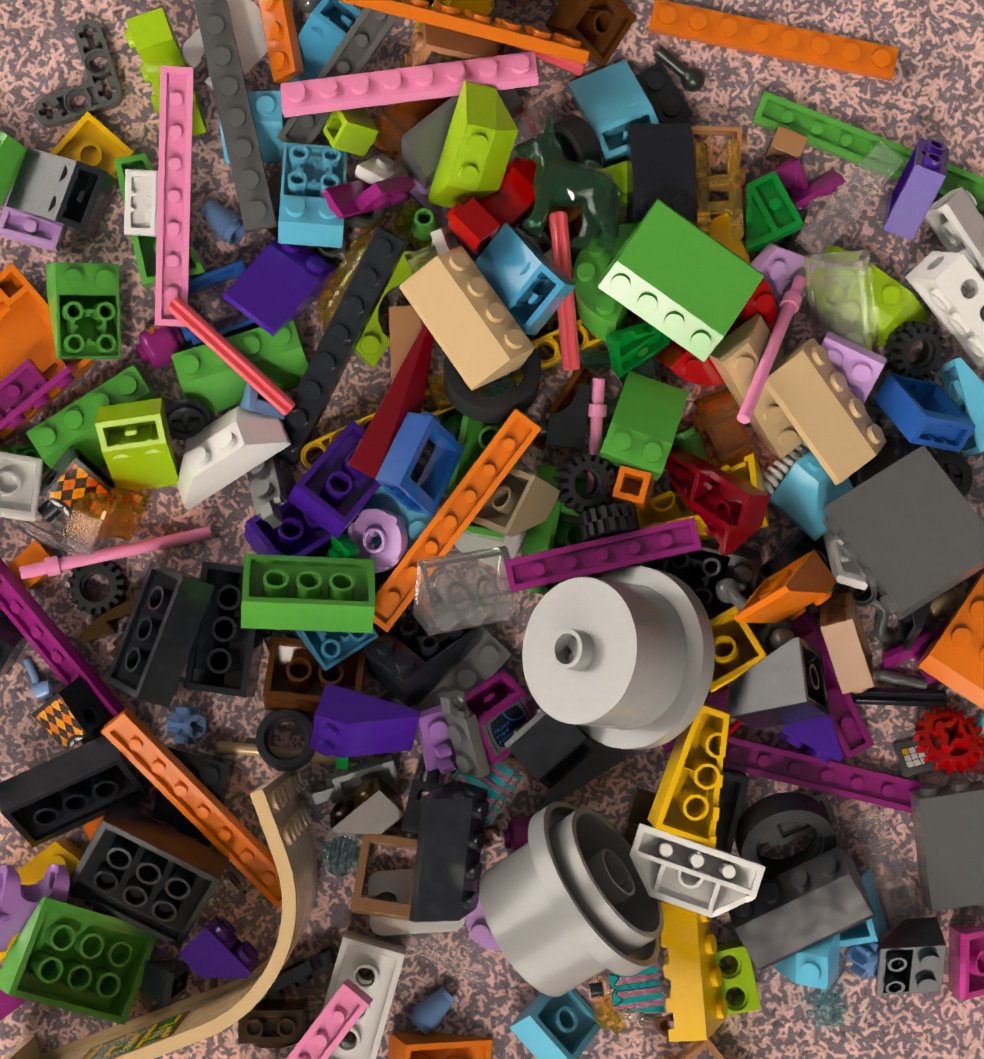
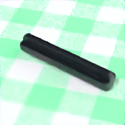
(901, 697)

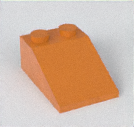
(789, 591)
(438, 1046)

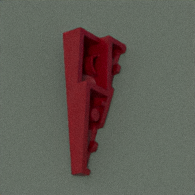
(403, 396)
(724, 502)

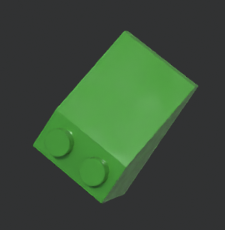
(643, 424)

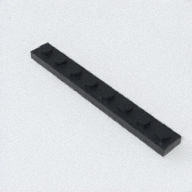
(341, 339)

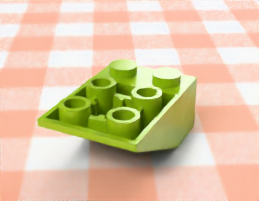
(137, 444)

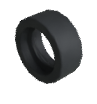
(581, 135)
(264, 729)

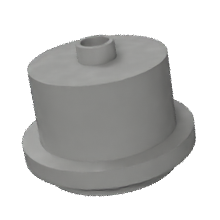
(621, 656)
(571, 902)

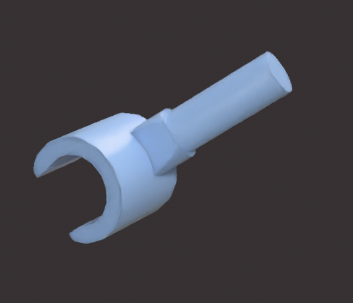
(39, 689)

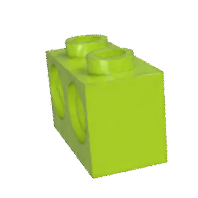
(739, 976)

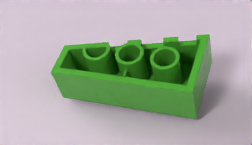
(146, 245)

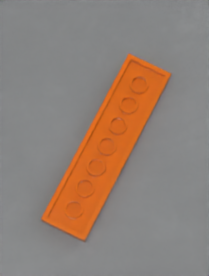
(478, 25)

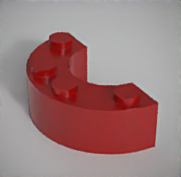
(482, 219)
(705, 373)

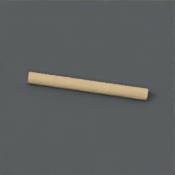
(250, 749)

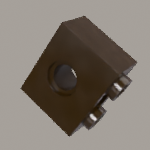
(274, 1023)

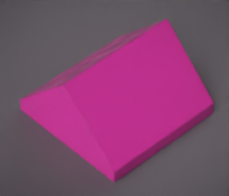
(966, 961)

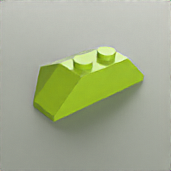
(474, 148)
(892, 303)

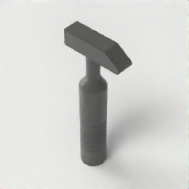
(900, 678)

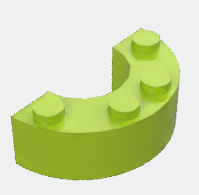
(158, 46)
(373, 340)

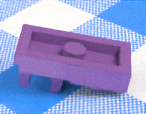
(435, 741)

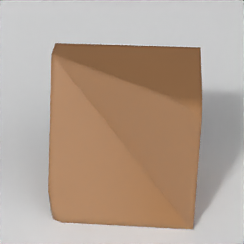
(786, 142)

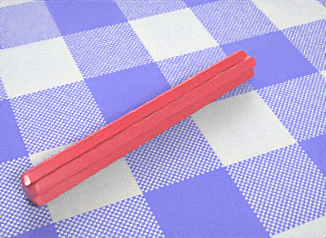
(566, 311)
(231, 355)

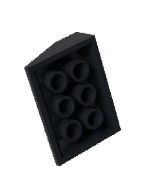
(147, 874)

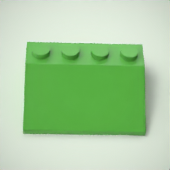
(680, 280)
(77, 961)

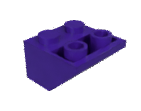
(814, 733)
(219, 953)

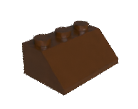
(299, 681)

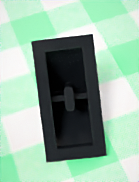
(165, 980)

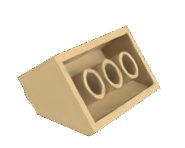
(467, 318)
(737, 362)
(824, 410)

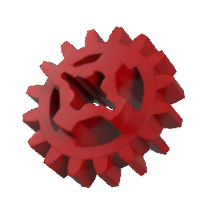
(964, 745)

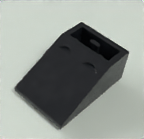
(62, 191)
(706, 567)
(411, 660)

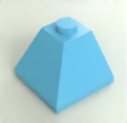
(806, 493)
(813, 966)

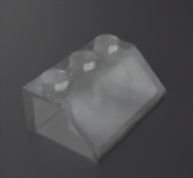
(842, 297)
(463, 591)

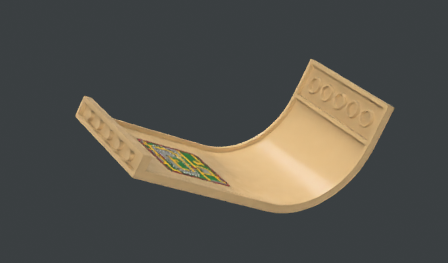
(216, 1009)

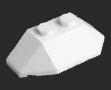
(227, 452)
(692, 873)

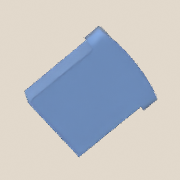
(250, 402)

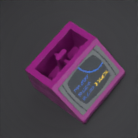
(499, 710)

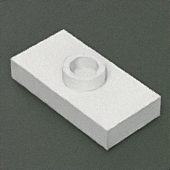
(379, 169)
(141, 202)

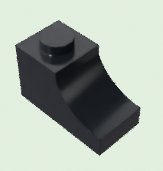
(568, 425)

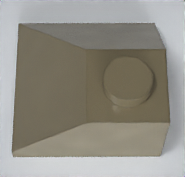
(517, 504)

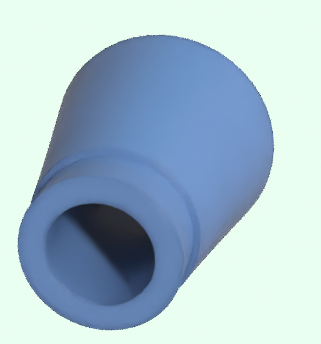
(224, 222)
(431, 1010)

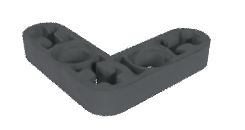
(91, 90)

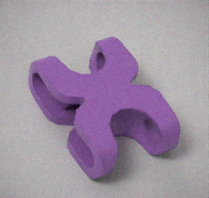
(20, 900)

